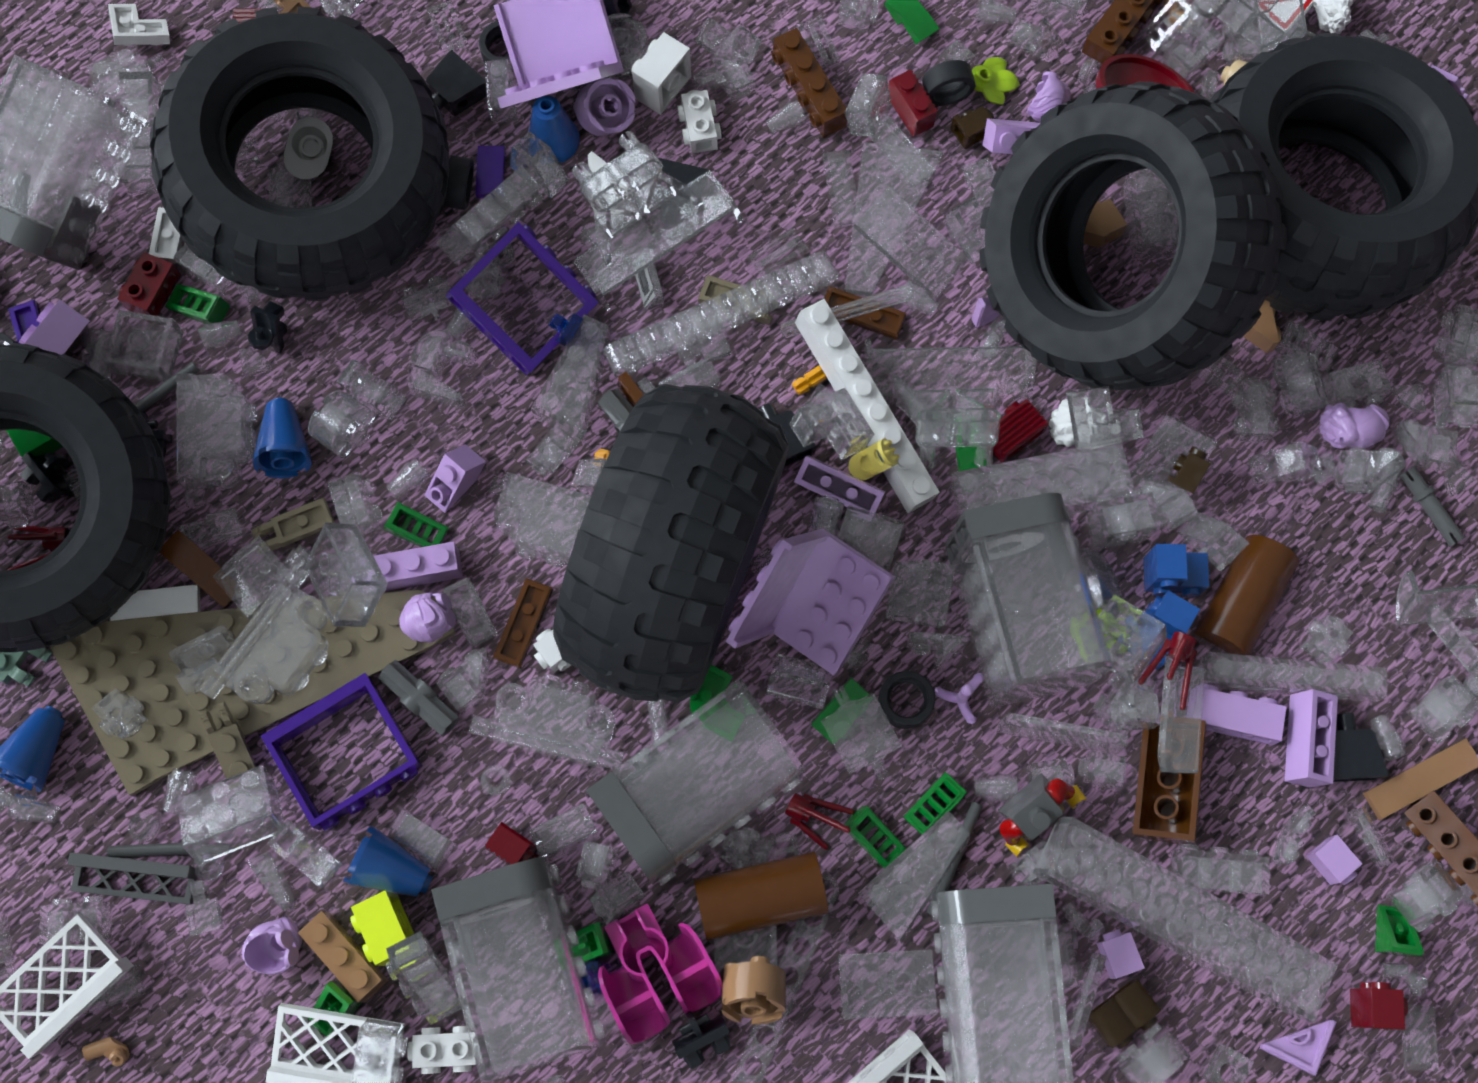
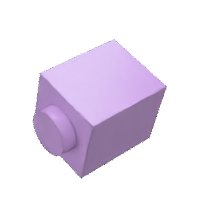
(1335, 861)
(1121, 954)

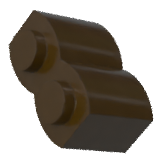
(1124, 1014)

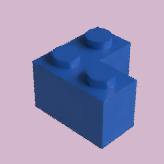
(1175, 570)
(1173, 612)

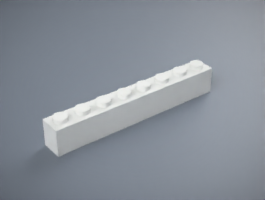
(846, 370)

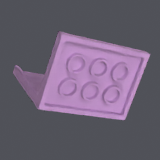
(556, 45)
(813, 598)

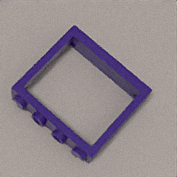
(489, 327)
(313, 715)

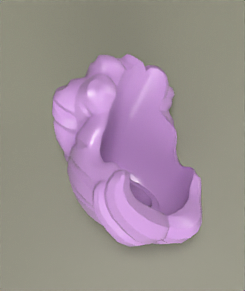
(1353, 425)

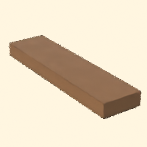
(1422, 779)

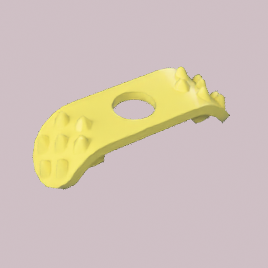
(867, 462)

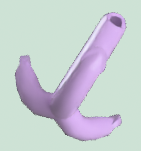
(962, 696)

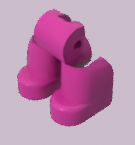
(629, 988)

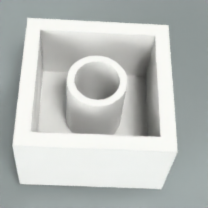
(661, 72)

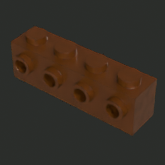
(1117, 28)
(809, 82)
(1448, 839)

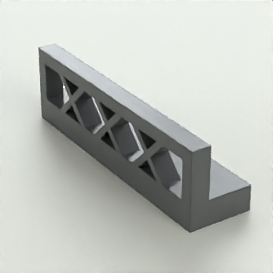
(131, 866)

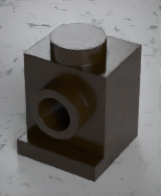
(971, 126)
(1190, 469)

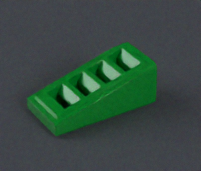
(213, 311)
(401, 509)
(952, 785)
(865, 812)

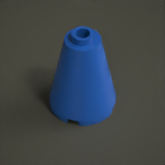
(554, 127)
(281, 442)
(31, 749)
(387, 867)

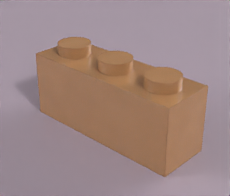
(343, 956)

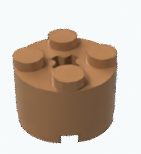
(754, 991)

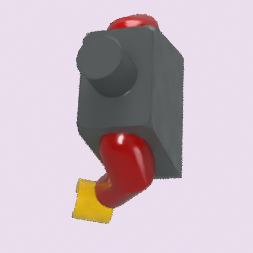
(1035, 810)

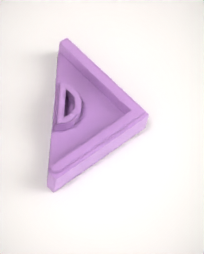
(984, 312)
(1304, 1047)

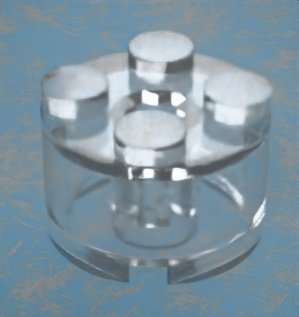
(629, 39)
(341, 423)
(1444, 708)
(1426, 895)
(1154, 1058)

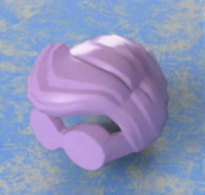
(1049, 95)
(425, 619)
(272, 946)

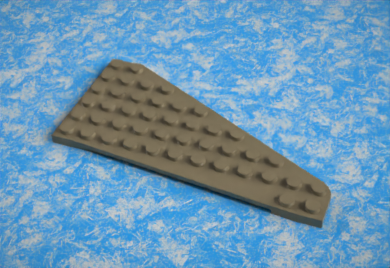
(137, 661)

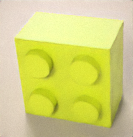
(382, 925)

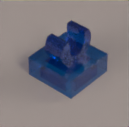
(565, 327)
(592, 979)

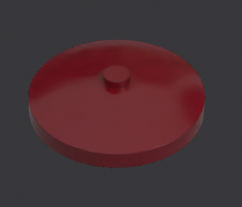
(1133, 68)

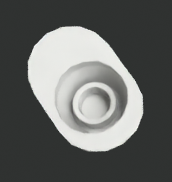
(308, 148)

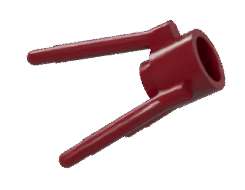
(50, 537)
(1180, 648)
(801, 809)

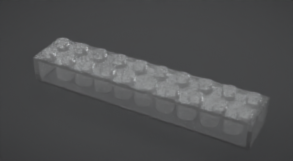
(1185, 918)

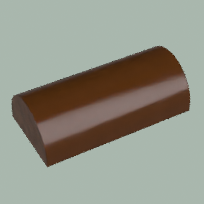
(1248, 595)
(1166, 800)
(761, 896)

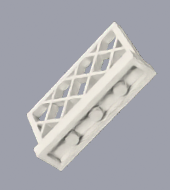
(75, 1005)
(895, 1058)
(308, 1071)

